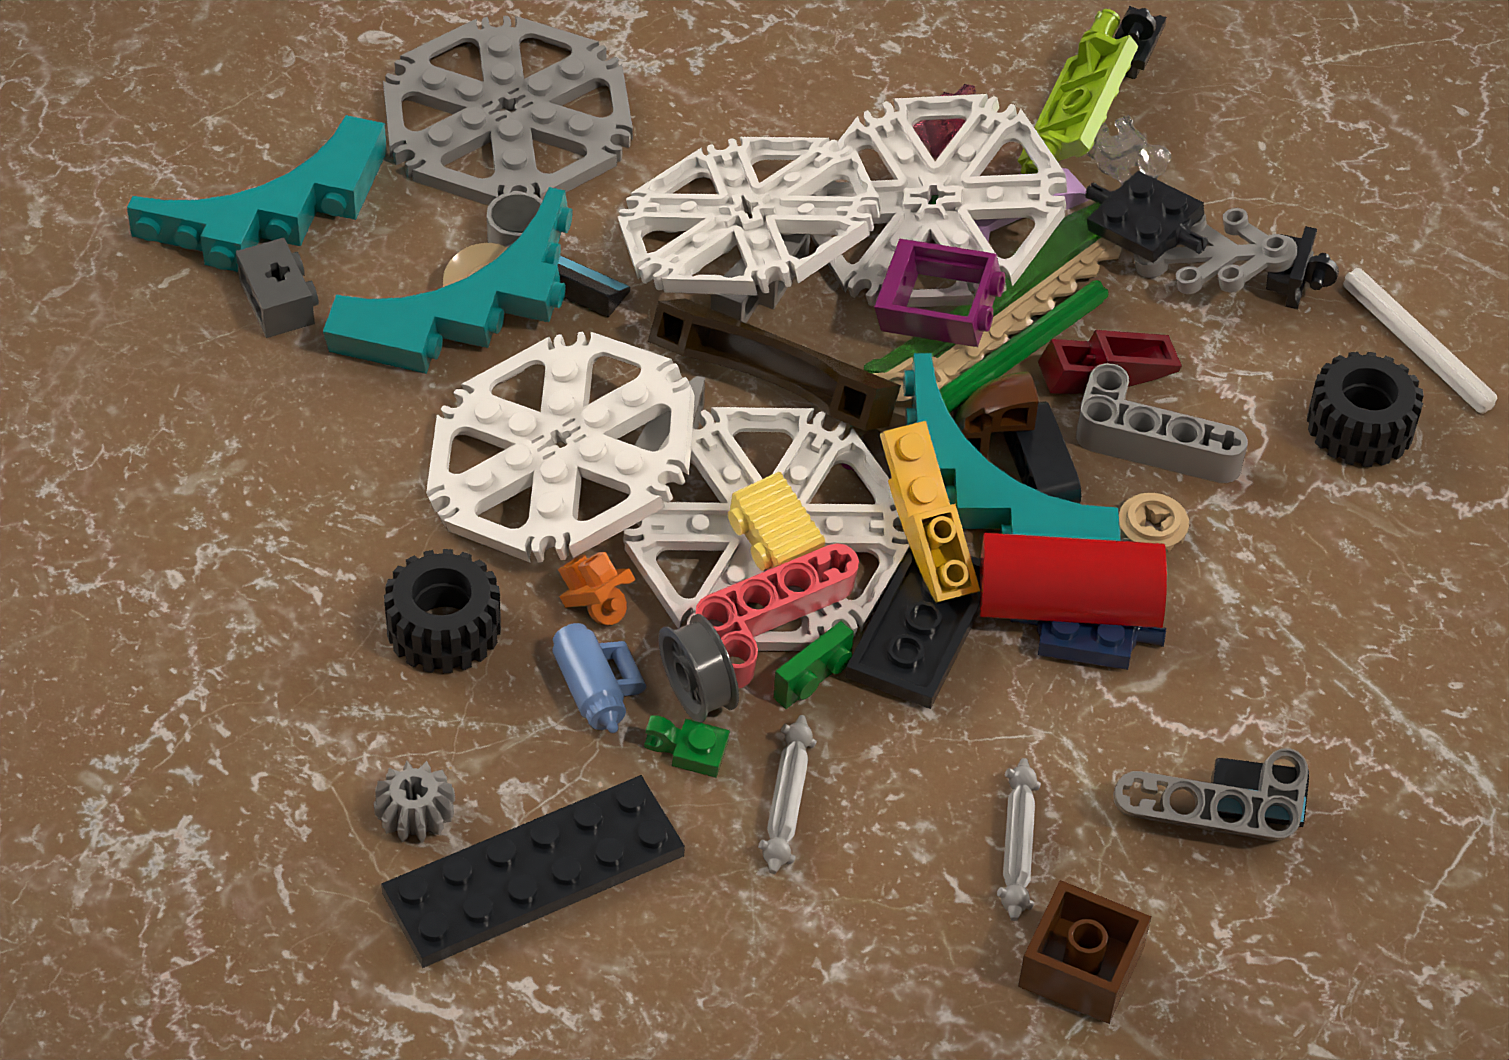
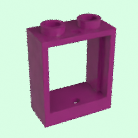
(943, 262)

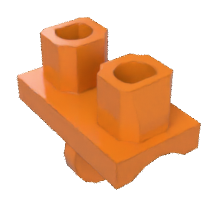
(593, 584)

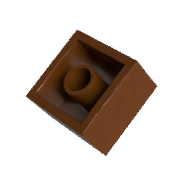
(1084, 951)

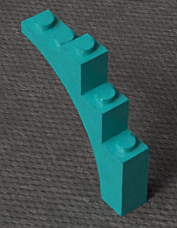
(328, 183)
(412, 328)
(985, 493)

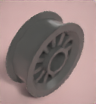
(698, 668)

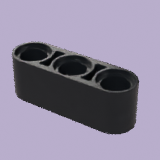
(1044, 457)

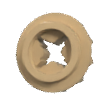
(1158, 509)

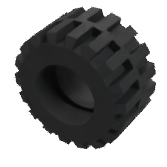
(1357, 433)
(442, 639)

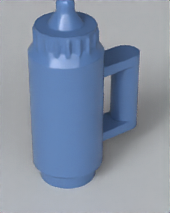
(591, 678)

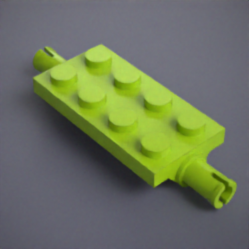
(1084, 91)

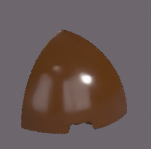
(998, 406)

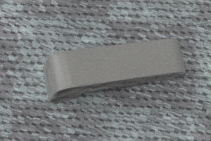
(1155, 435)
(1208, 795)

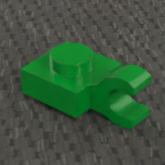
(694, 747)

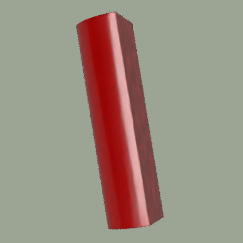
(1073, 580)

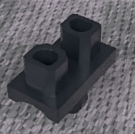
(1145, 32)
(1316, 270)

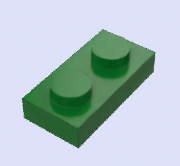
(812, 665)

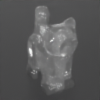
(1126, 150)

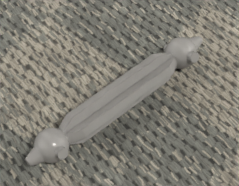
(787, 794)
(1019, 839)

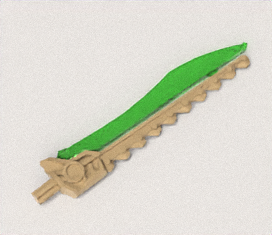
(1063, 259)

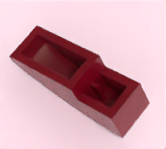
(1143, 356)

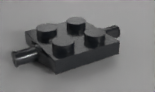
(1146, 217)

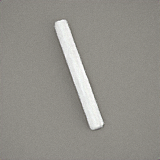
(1420, 341)

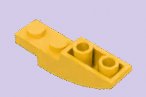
(926, 514)

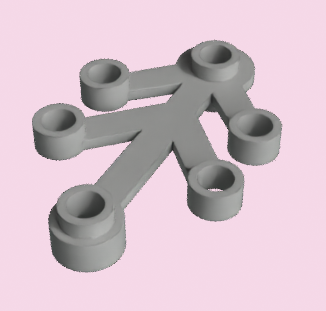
(1265, 252)

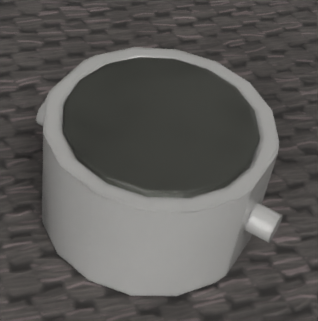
(510, 215)

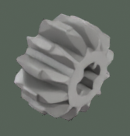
(414, 801)

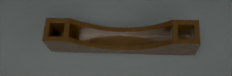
(824, 381)

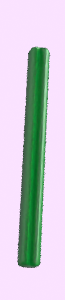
(1024, 344)

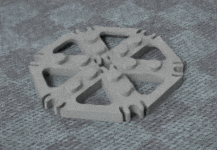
(479, 117)

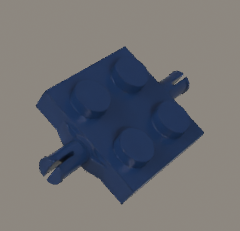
(1093, 642)

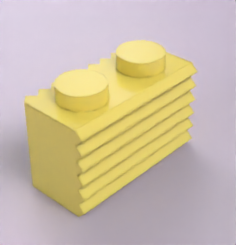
(773, 522)

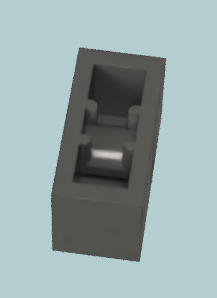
(277, 287)

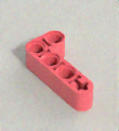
(824, 576)

